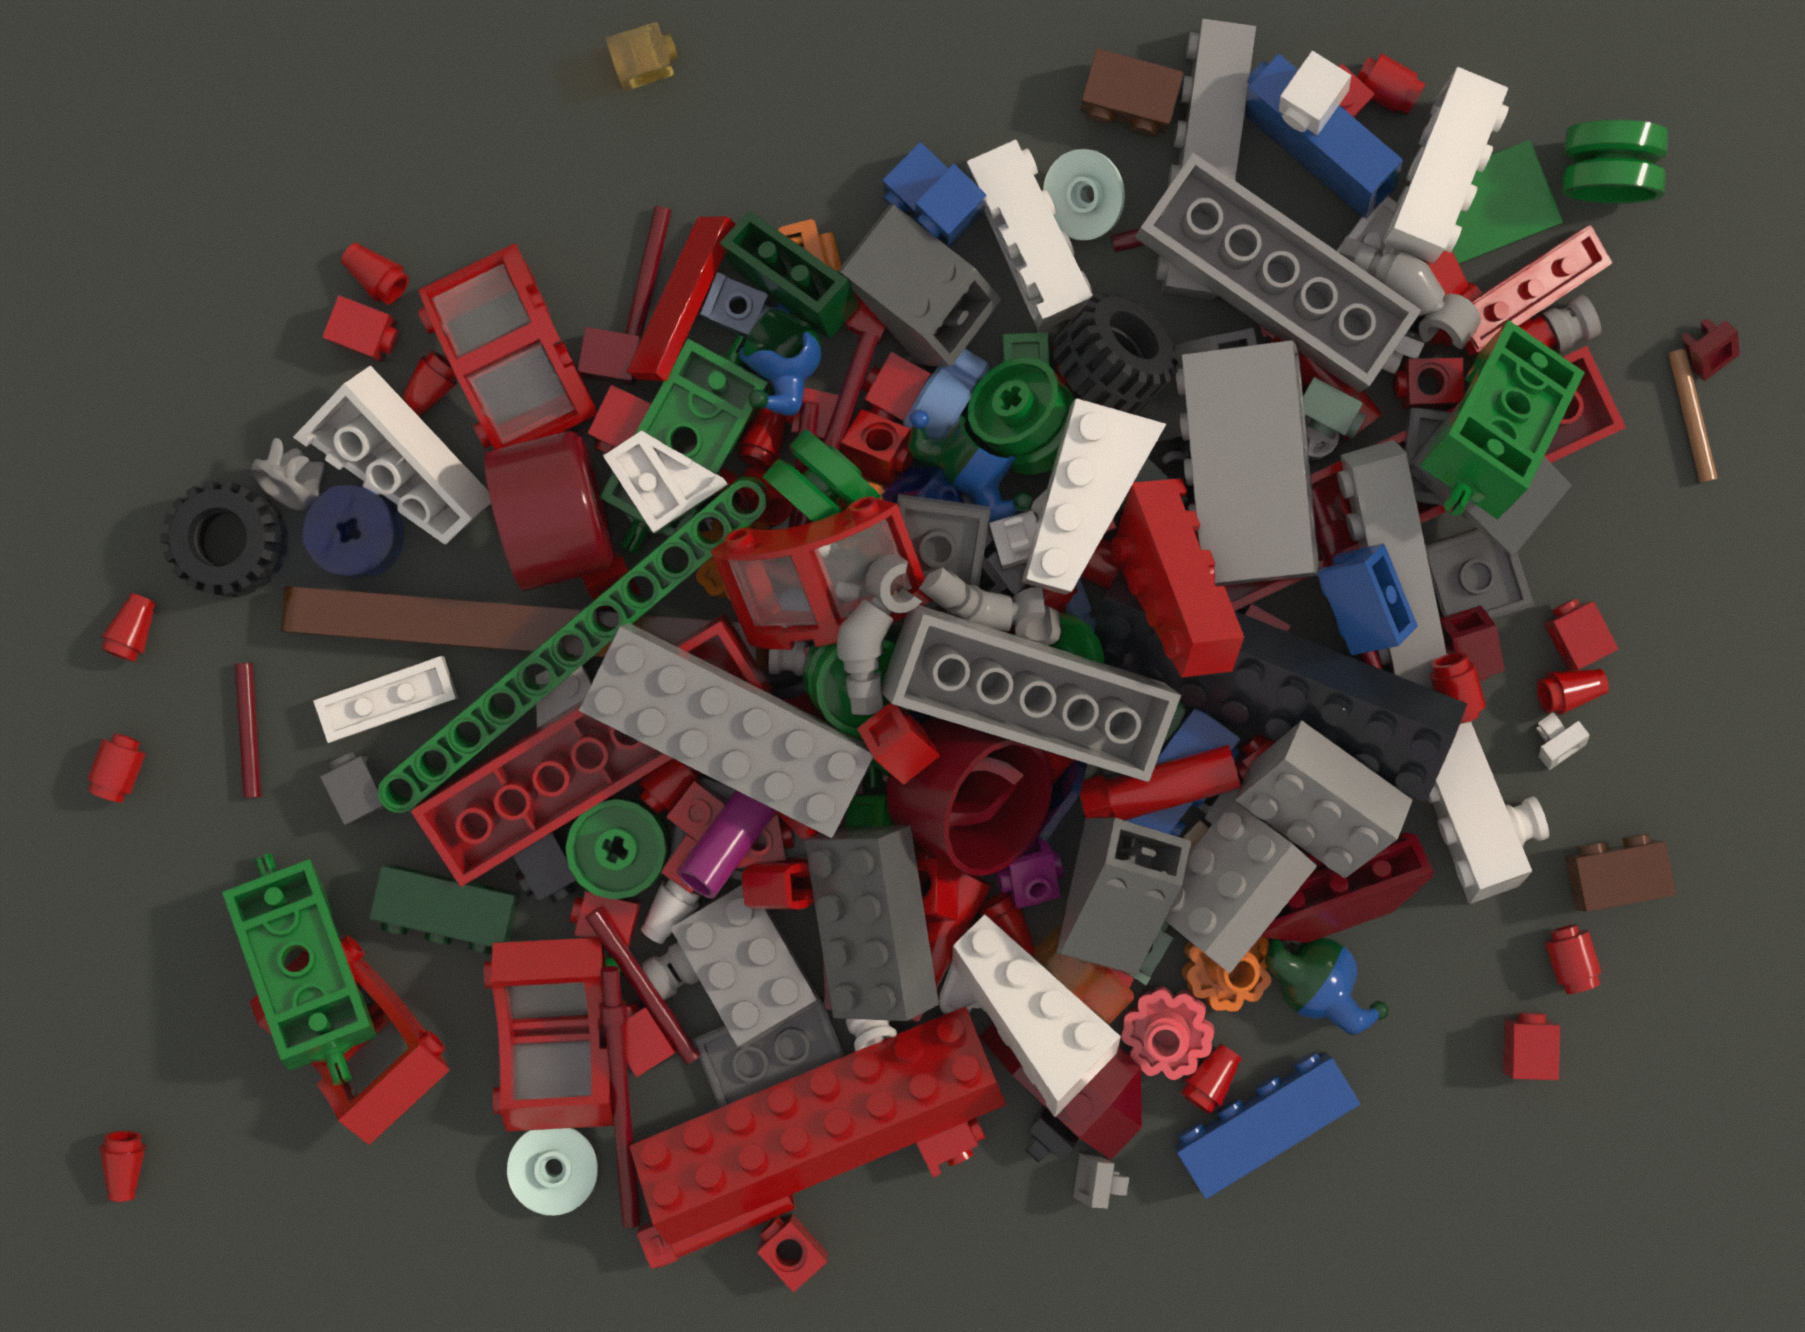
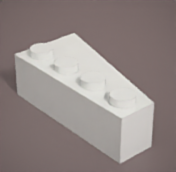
(1446, 165)
(1029, 235)
(396, 455)
(1088, 483)
(1477, 821)
(1035, 1014)

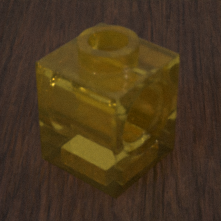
(642, 55)

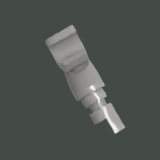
(1418, 285)
(995, 610)
(865, 629)

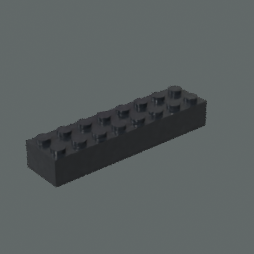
(1282, 679)

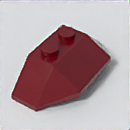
(1335, 903)
(1104, 1111)

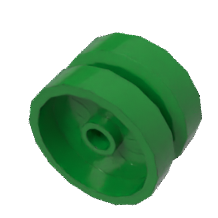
(1615, 161)
(1021, 413)
(823, 483)
(827, 687)
(592, 855)

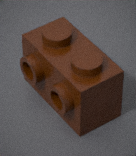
(1130, 92)
(1620, 874)

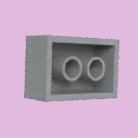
(1324, 800)
(1236, 885)
(746, 967)

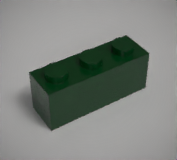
(790, 274)
(443, 908)

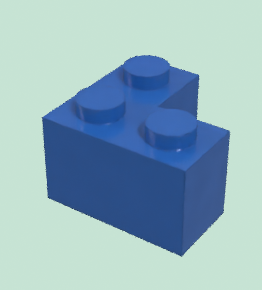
(933, 195)

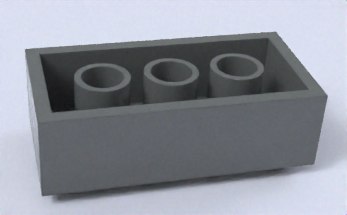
(872, 923)

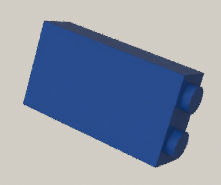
(1343, 153)

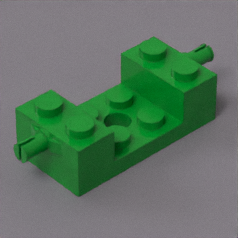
(702, 395)
(1503, 422)
(310, 1011)

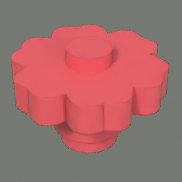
(1168, 1032)

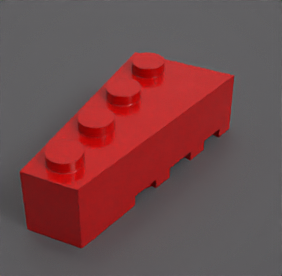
(1176, 579)

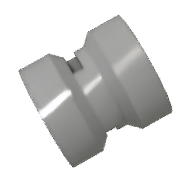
(1573, 323)
(663, 974)

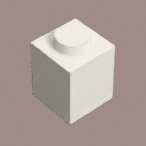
(1313, 94)

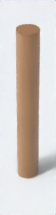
(1692, 415)

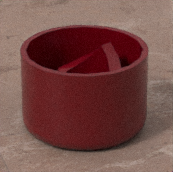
(549, 510)
(976, 800)

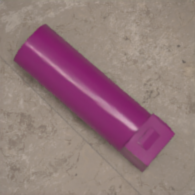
(725, 844)

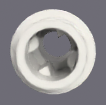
(669, 907)

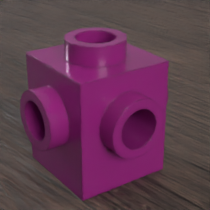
(1033, 875)

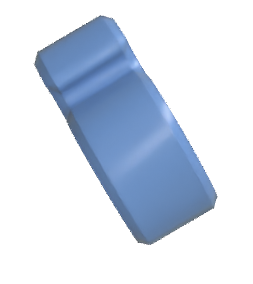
(949, 392)

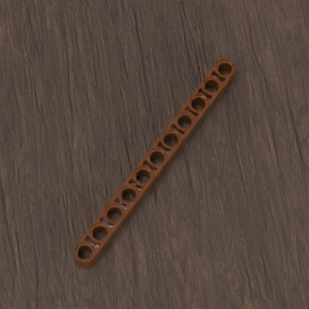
(460, 621)

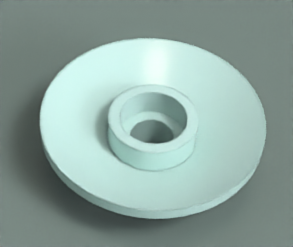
(1068, 186)
(545, 1191)

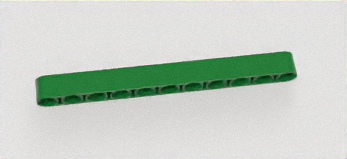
(559, 663)

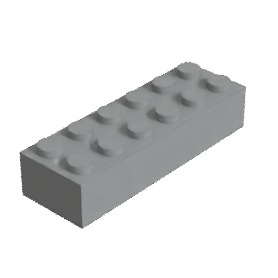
(1277, 273)
(1029, 692)
(727, 729)

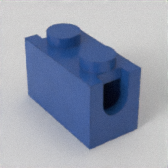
(1367, 599)

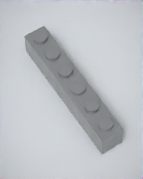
(1212, 118)
(1387, 513)

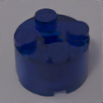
(334, 549)

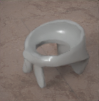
(288, 476)

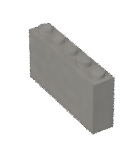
(1249, 461)

